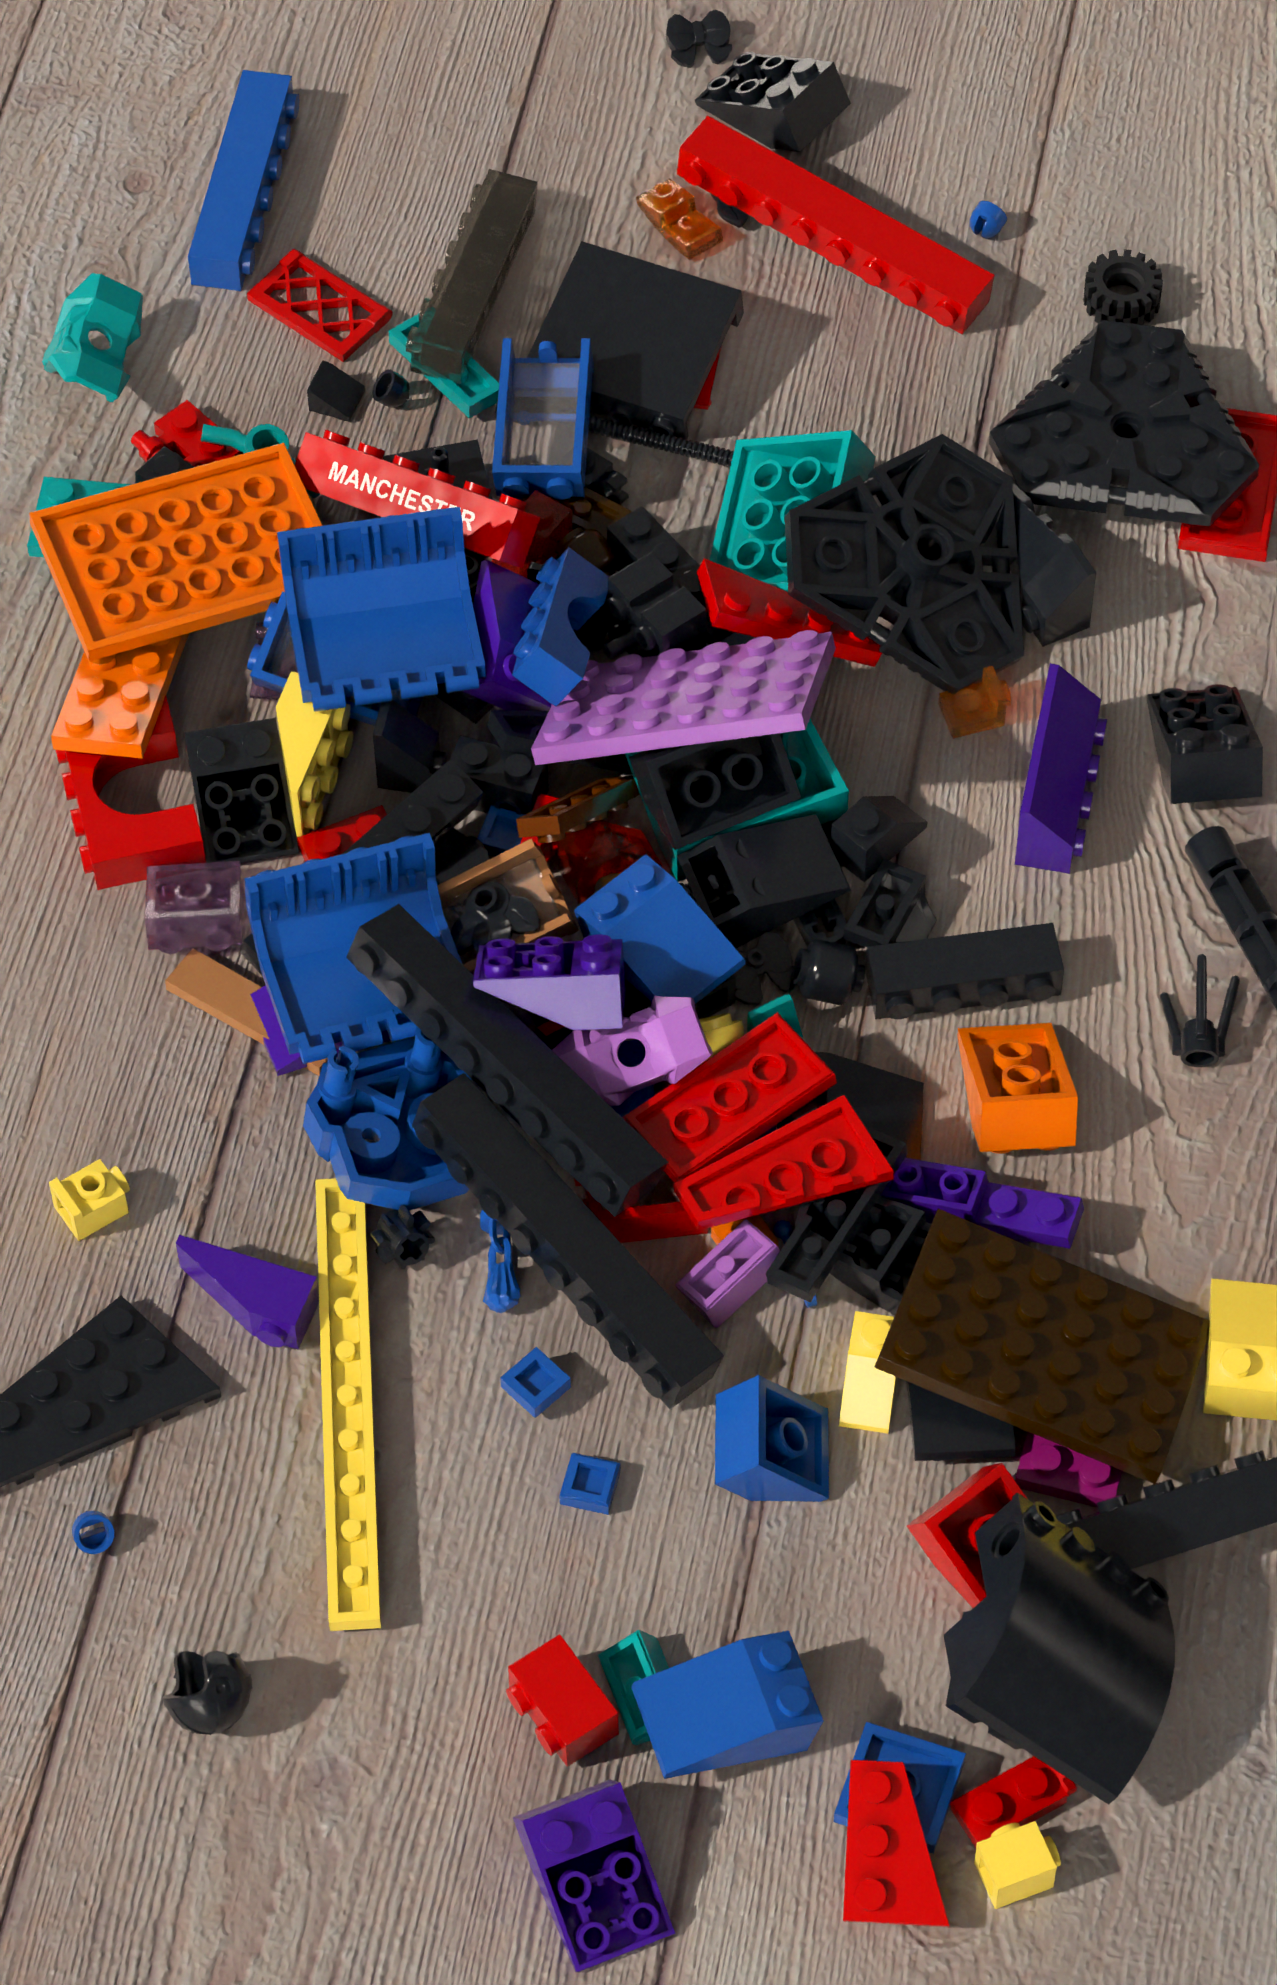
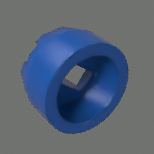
(988, 219)
(96, 1539)

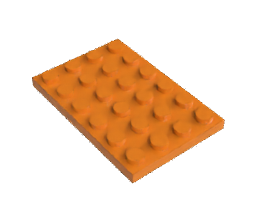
(174, 550)

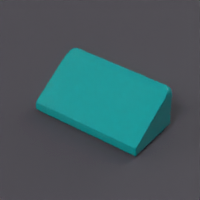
(628, 1662)

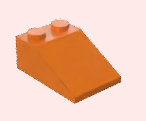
(1018, 1088)

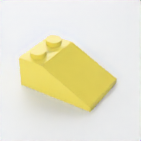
(1241, 1350)

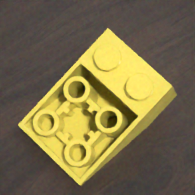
(310, 752)

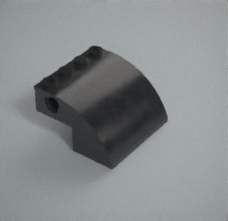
(1064, 1649)

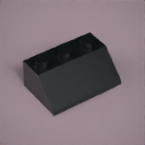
(714, 785)

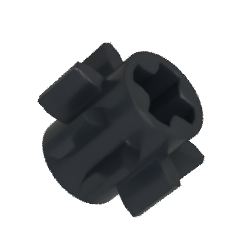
(402, 1237)

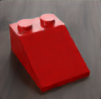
(950, 1526)

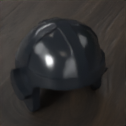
(208, 1691)

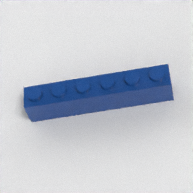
(243, 180)

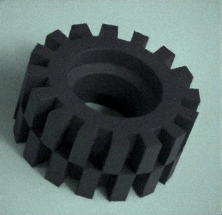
(1128, 272)

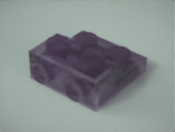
(193, 906)

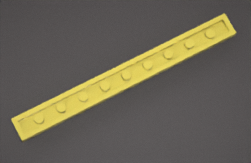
(347, 1411)

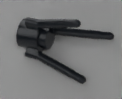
(1199, 1040)

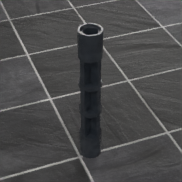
(1238, 901)

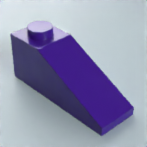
(260, 1295)

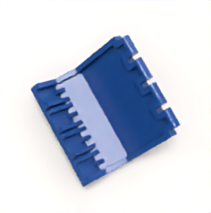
(381, 608)
(305, 927)

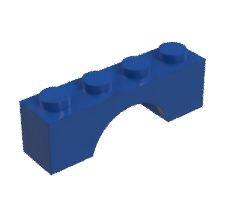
(550, 653)

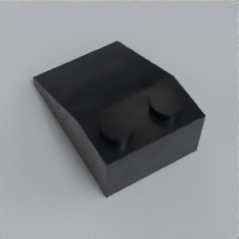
(877, 1096)

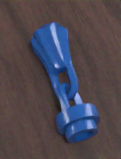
(502, 1287)

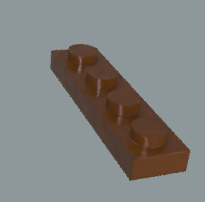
(577, 808)

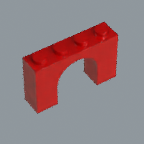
(124, 843)

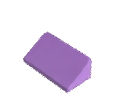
(729, 1273)

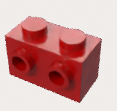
(562, 1701)

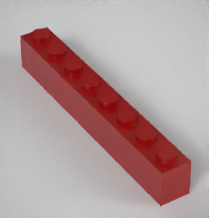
(835, 224)

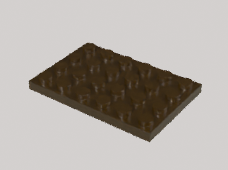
(1045, 1346)

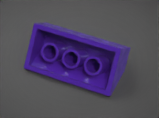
(1059, 774)

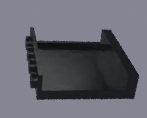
(648, 334)

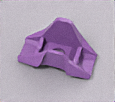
(671, 1042)

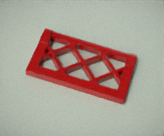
(280, 279)

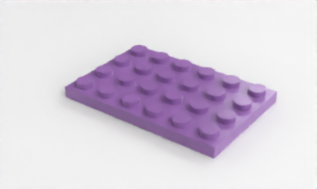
(688, 698)

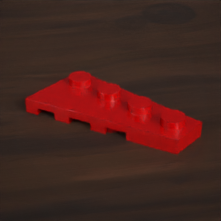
(793, 1165)

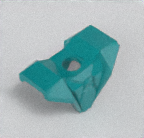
(102, 307)

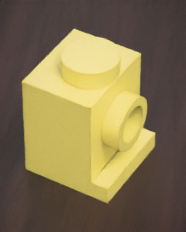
(90, 1198)

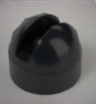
(391, 389)

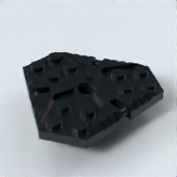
(1129, 414)
(866, 562)

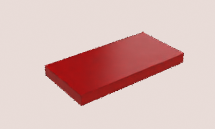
(1246, 524)
(732, 1098)

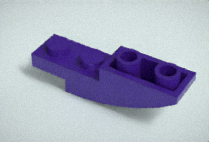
(1005, 1209)

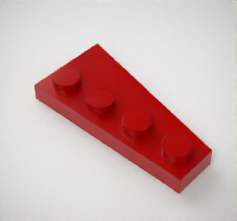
(761, 609)

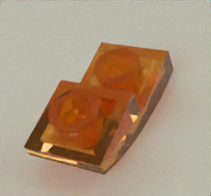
(675, 217)

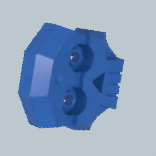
(377, 1099)

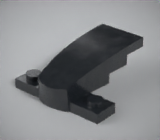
(856, 1239)

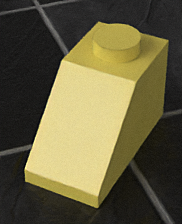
(867, 1390)

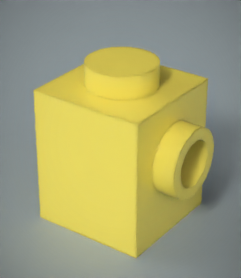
(1016, 1863)

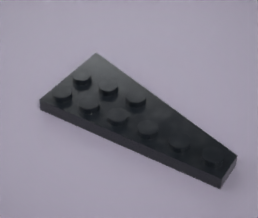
(95, 1392)

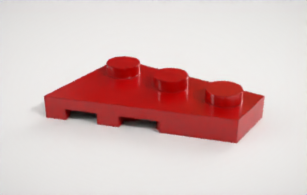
(887, 1853)

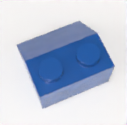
(771, 1443)

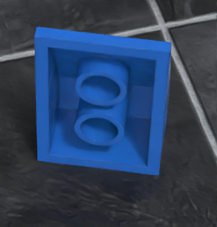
(665, 934)
(729, 1706)

